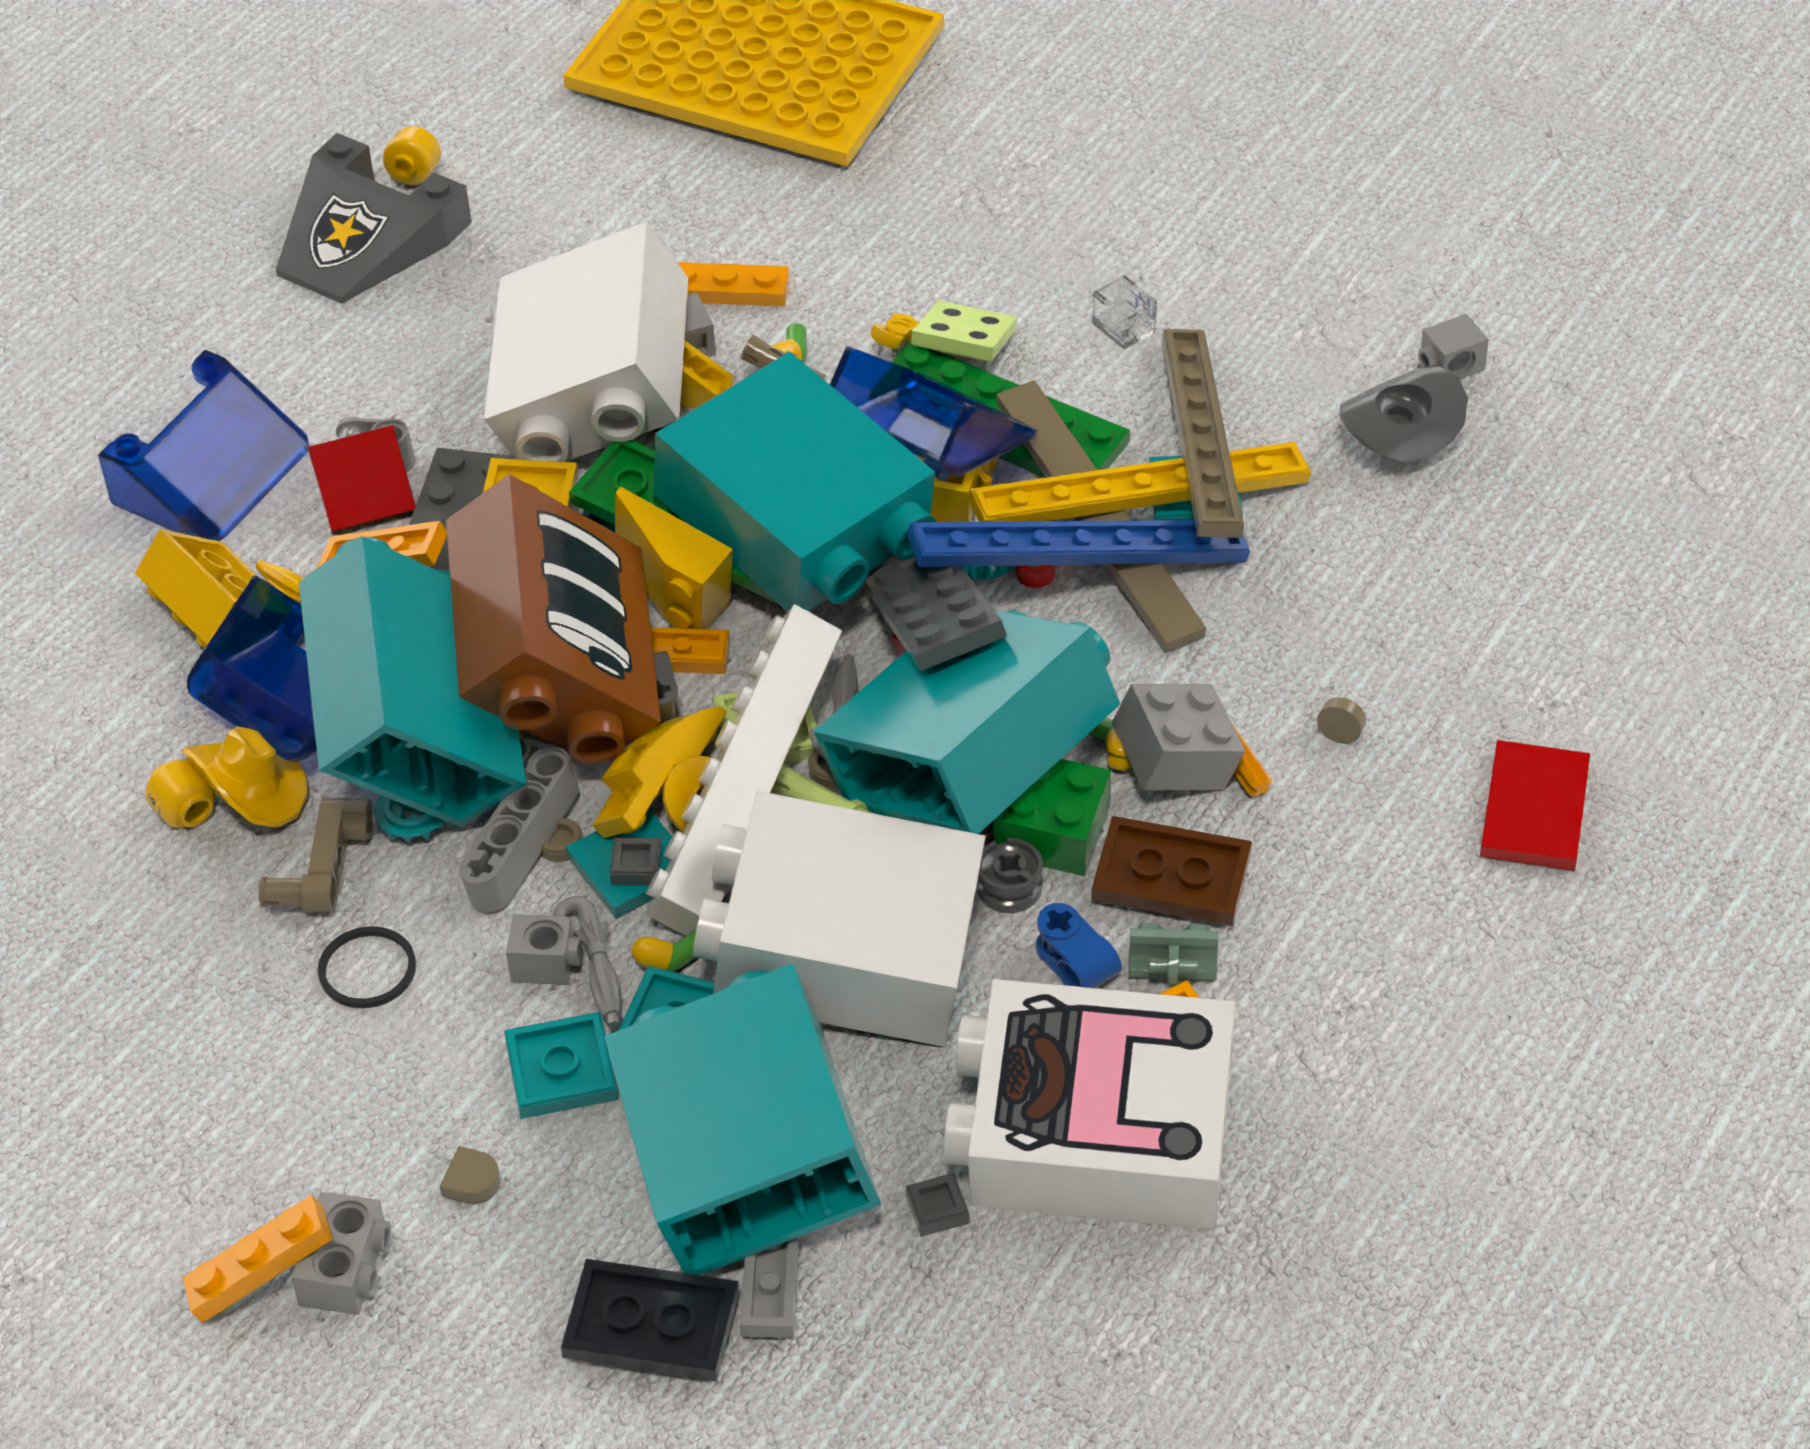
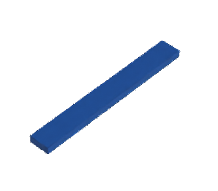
(1069, 543)

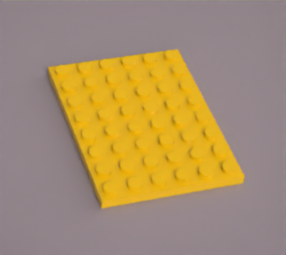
(761, 69)

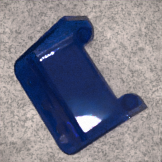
(926, 415)
(209, 459)
(259, 672)

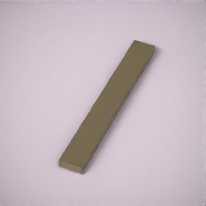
(1202, 434)
(1146, 585)

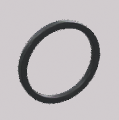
(373, 1001)

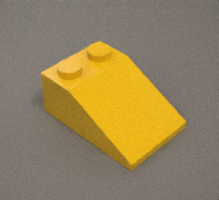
(682, 566)

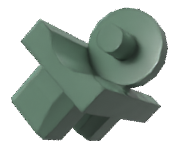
(1173, 953)

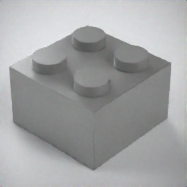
(1178, 737)

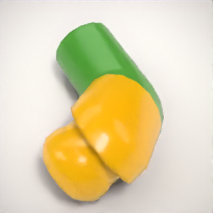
(795, 341)
(1117, 758)
(662, 953)

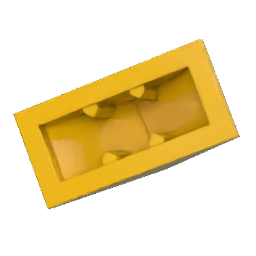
(701, 378)

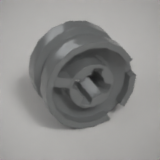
(1010, 876)

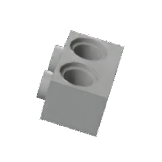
(346, 1254)

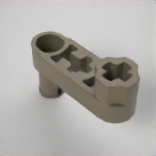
(318, 890)

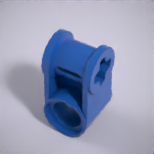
(1074, 948)

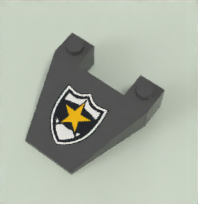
(360, 232)

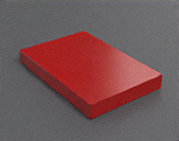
(1535, 805)

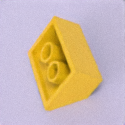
(194, 579)

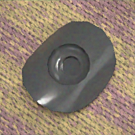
(1408, 414)

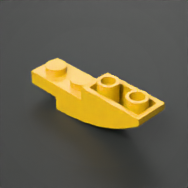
(644, 765)

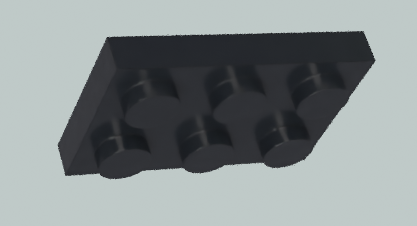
(650, 1319)

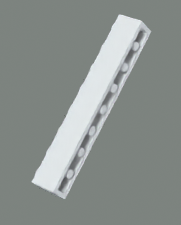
(747, 762)

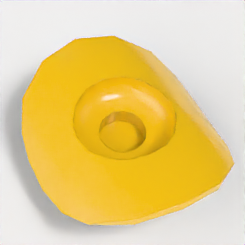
(251, 777)

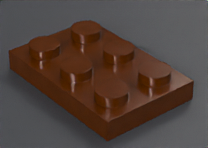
(1172, 870)

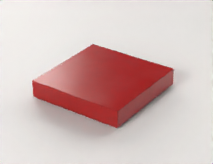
(361, 478)

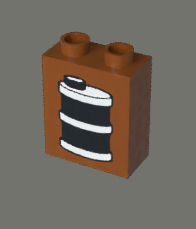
(551, 622)

